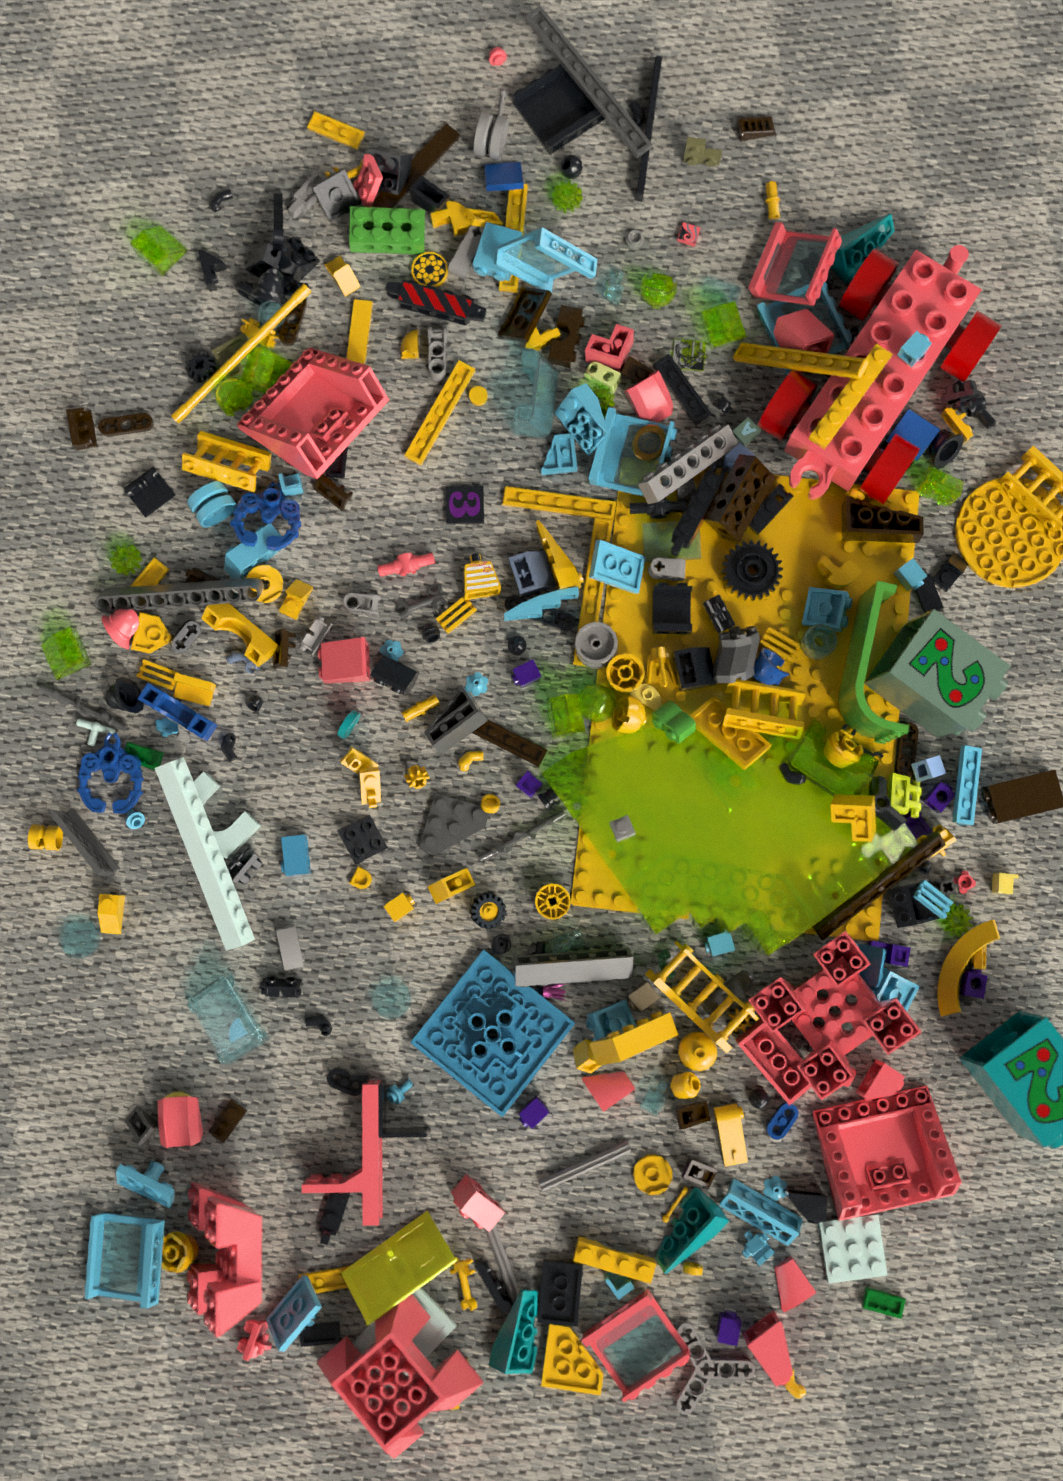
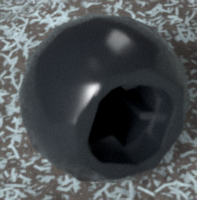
(571, 167)

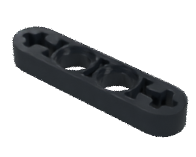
(278, 217)
(560, 626)

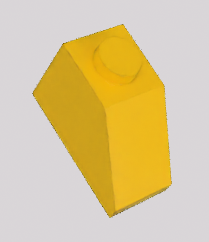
(451, 885)
(111, 913)

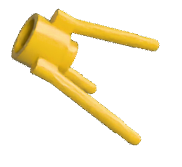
(660, 657)

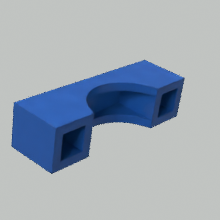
(177, 712)

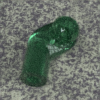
(662, 961)

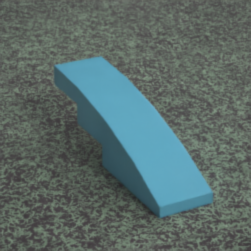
(534, 607)

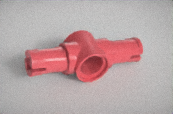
(406, 564)

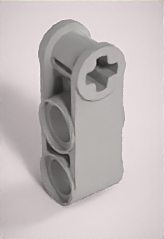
(466, 252)
(437, 342)

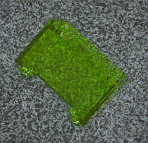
(810, 760)

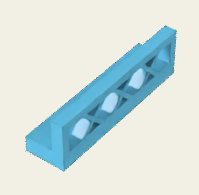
(967, 785)
(764, 1210)

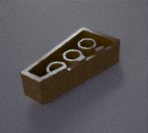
(879, 524)

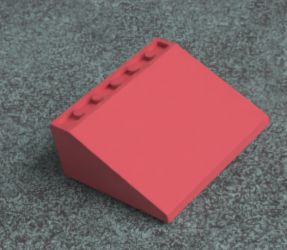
(315, 410)
(885, 1153)

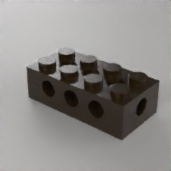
(739, 497)

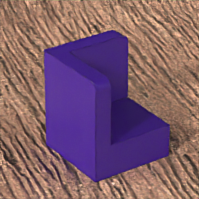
(529, 784)

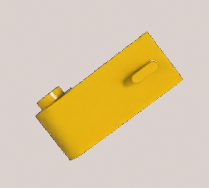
(731, 1133)

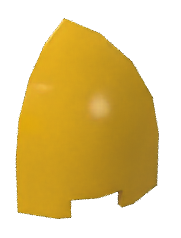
(410, 345)

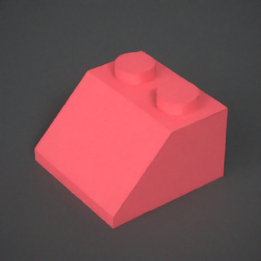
(880, 1081)

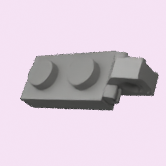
(305, 197)

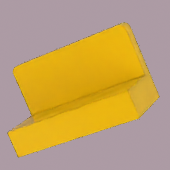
(193, 689)

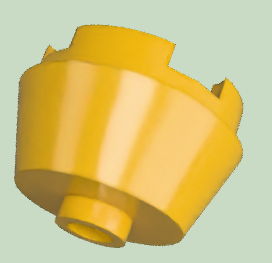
(842, 749)
(178, 1251)

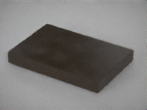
(525, 314)

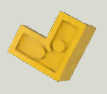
(858, 811)

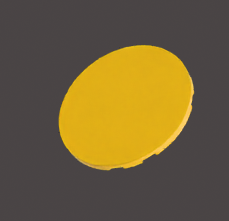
(1005, 539)

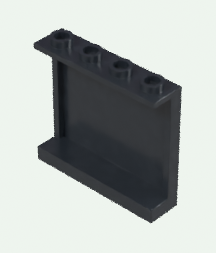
(556, 109)

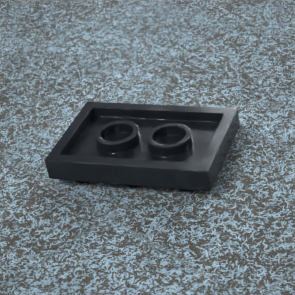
(560, 1292)

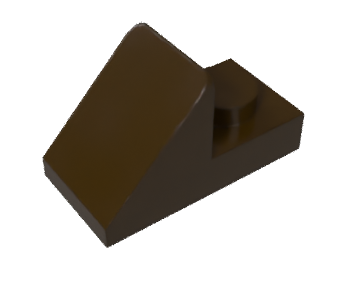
(692, 1114)
(698, 1172)

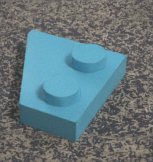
(561, 456)

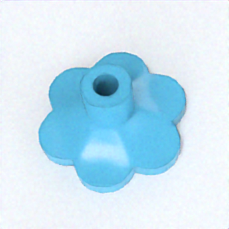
(395, 653)
(475, 689)
(166, 727)
(771, 1185)

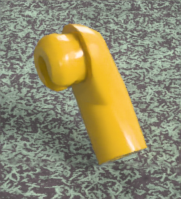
(467, 759)
(794, 1389)

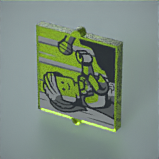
(689, 354)

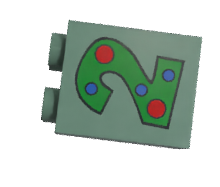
(938, 675)

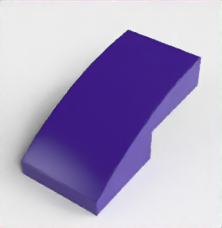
(917, 825)
(894, 953)

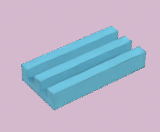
(934, 896)

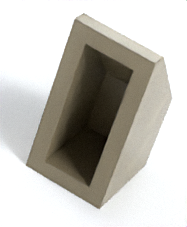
(642, 996)

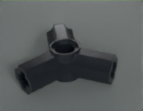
(883, 809)

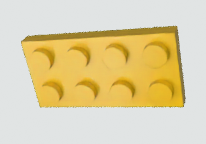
(738, 744)

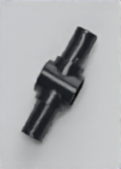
(978, 409)
(659, 509)

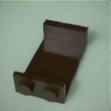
(1023, 797)

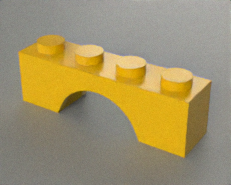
(225, 617)
(602, 1257)

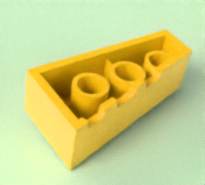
(633, 1039)

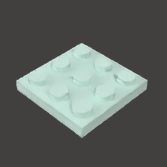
(853, 1248)

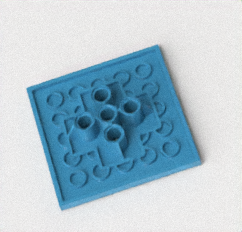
(498, 1074)

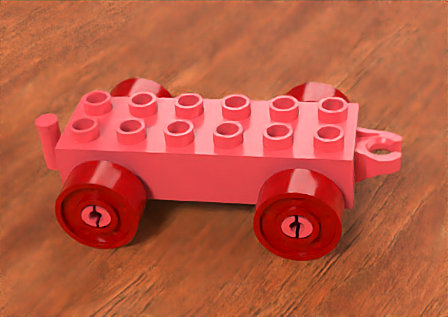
(922, 300)

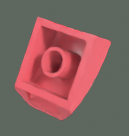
(650, 398)
(179, 1121)

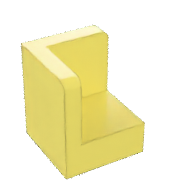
(1003, 883)

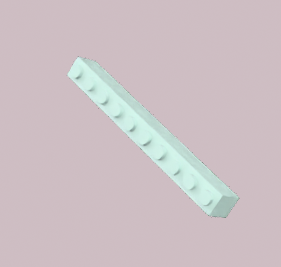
(204, 853)

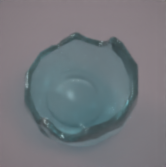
(267, 310)

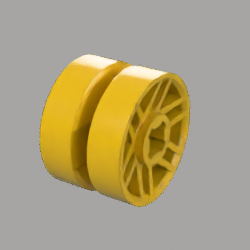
(562, 901)

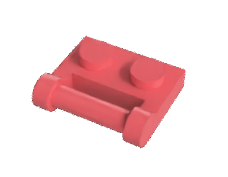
(368, 180)

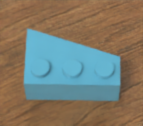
(243, 558)

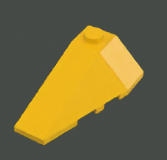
(561, 566)

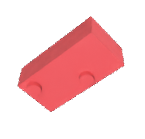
(775, 1060)

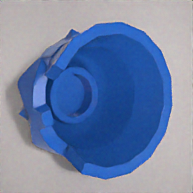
(766, 667)

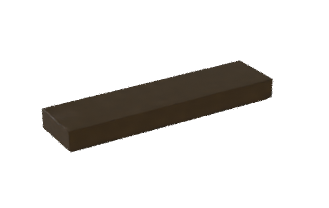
(511, 742)

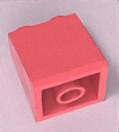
(803, 332)
(345, 661)
(769, 1346)

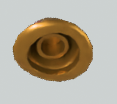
(648, 428)

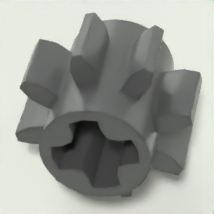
(951, 886)

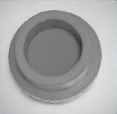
(634, 239)

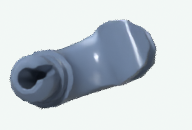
(239, 656)

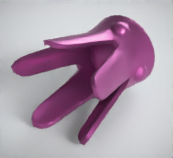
(552, 991)

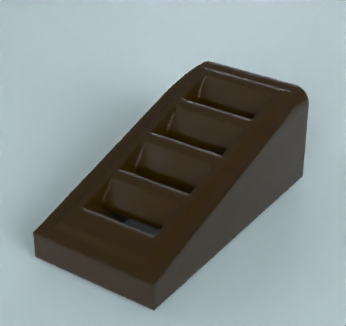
(749, 135)

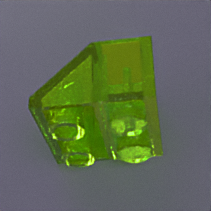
(158, 248)
(722, 325)
(264, 369)
(940, 486)
(65, 653)

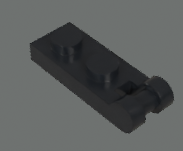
(769, 509)
(493, 1285)

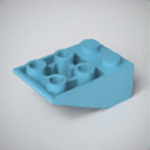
(583, 417)

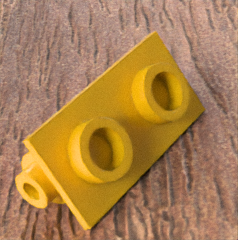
(252, 325)

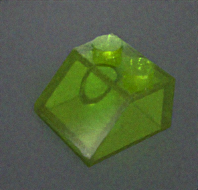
(565, 715)

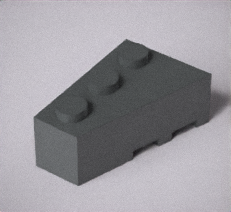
(455, 722)

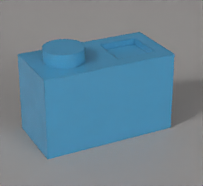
(295, 855)

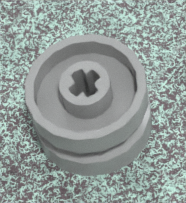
(491, 136)
(596, 634)

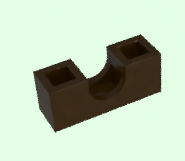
(563, 352)

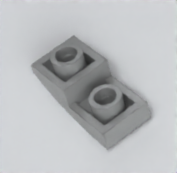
(289, 947)

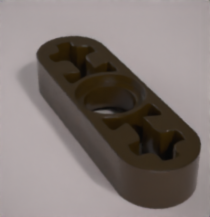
(294, 333)
(120, 419)
(913, 746)

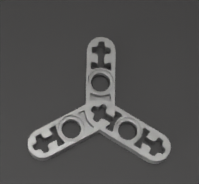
(704, 1378)

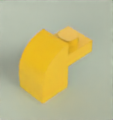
(452, 215)
(837, 577)

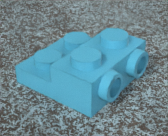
(827, 608)
(895, 987)
(609, 1019)

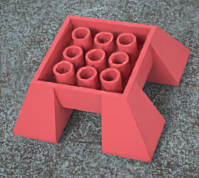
(827, 1064)
(234, 1284)
(423, 1389)

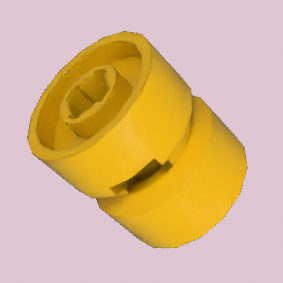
(42, 837)

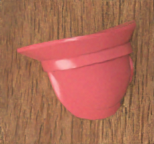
(121, 626)

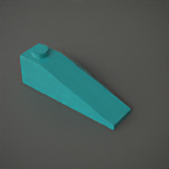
(859, 244)
(695, 1227)
(514, 1346)

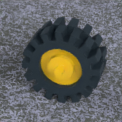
(487, 910)

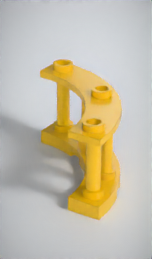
(691, 1008)

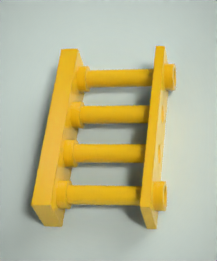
(230, 450)
(1046, 471)
(764, 723)

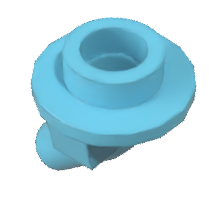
(133, 818)
(395, 1094)

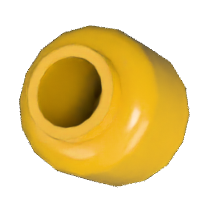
(685, 1085)

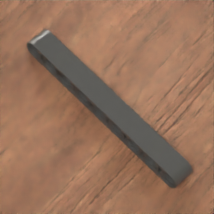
(186, 590)

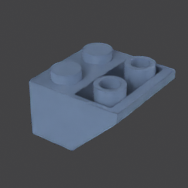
(531, 572)

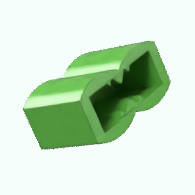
(673, 722)

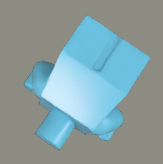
(757, 1247)

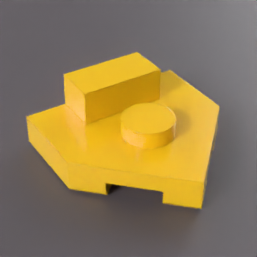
(150, 634)

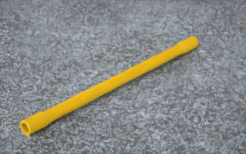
(296, 298)

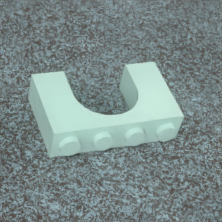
(239, 832)

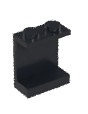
(671, 609)

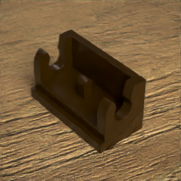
(81, 428)

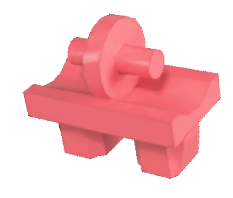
(258, 1339)

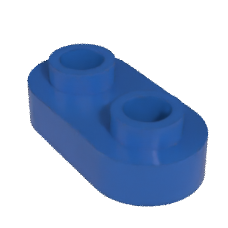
(784, 1122)

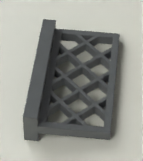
(86, 842)

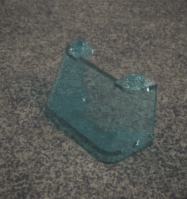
(537, 418)
(227, 1019)

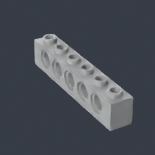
(699, 456)

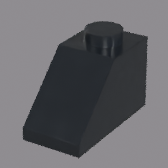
(428, 195)
(809, 1204)

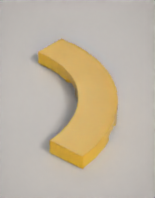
(957, 961)

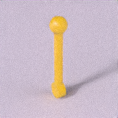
(665, 1218)

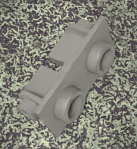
(320, 629)

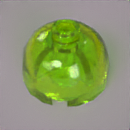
(658, 290)
(233, 395)
(596, 702)

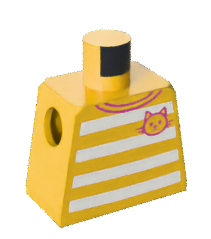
(480, 579)

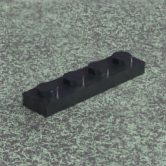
(682, 389)

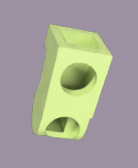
(603, 375)

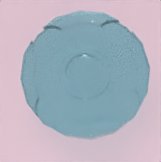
(80, 938)
(392, 993)

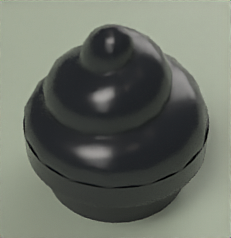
(431, 633)
(758, 1098)

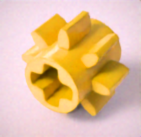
(416, 776)
(746, 1023)

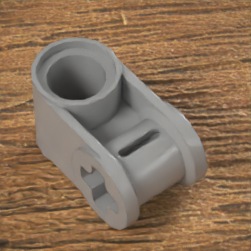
(671, 569)
(364, 604)

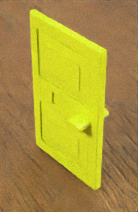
(398, 1267)

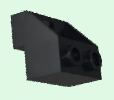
(907, 909)

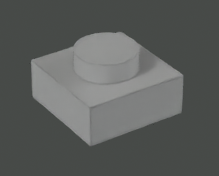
(622, 828)

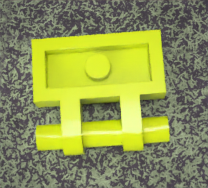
(899, 793)

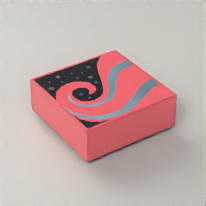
(688, 234)

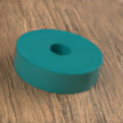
(348, 724)

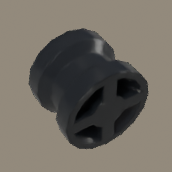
(549, 799)

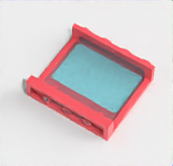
(794, 266)
(637, 1345)

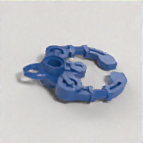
(270, 504)
(111, 770)

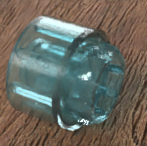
(823, 632)

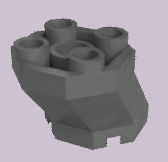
(736, 654)

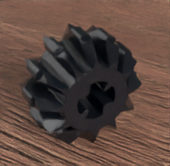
(200, 374)

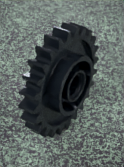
(752, 584)

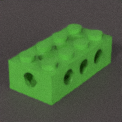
(387, 230)

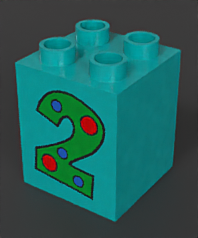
(1023, 1076)

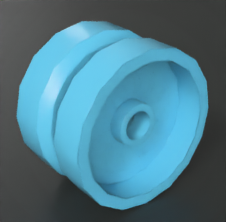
(211, 504)

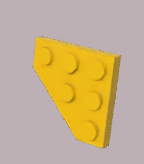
(569, 1363)

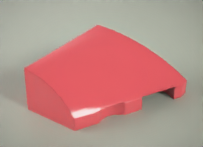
(608, 1088)
(792, 1284)

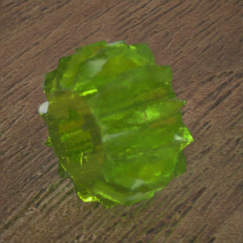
(560, 196)
(607, 398)
(123, 566)
(952, 926)

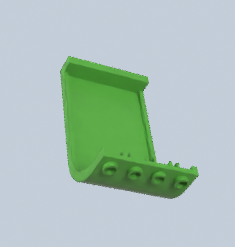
(851, 694)

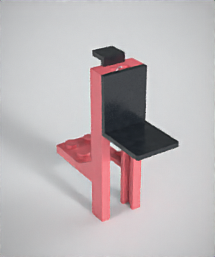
(369, 1177)

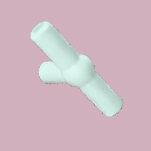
(95, 728)

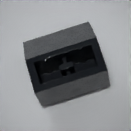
(394, 167)
(295, 258)
(693, 668)
(394, 674)

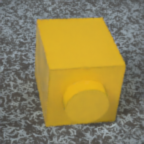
(400, 906)

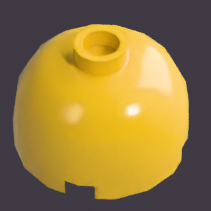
(625, 673)
(629, 716)
(697, 1051)

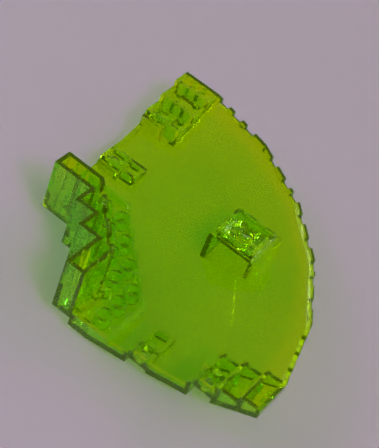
(714, 849)

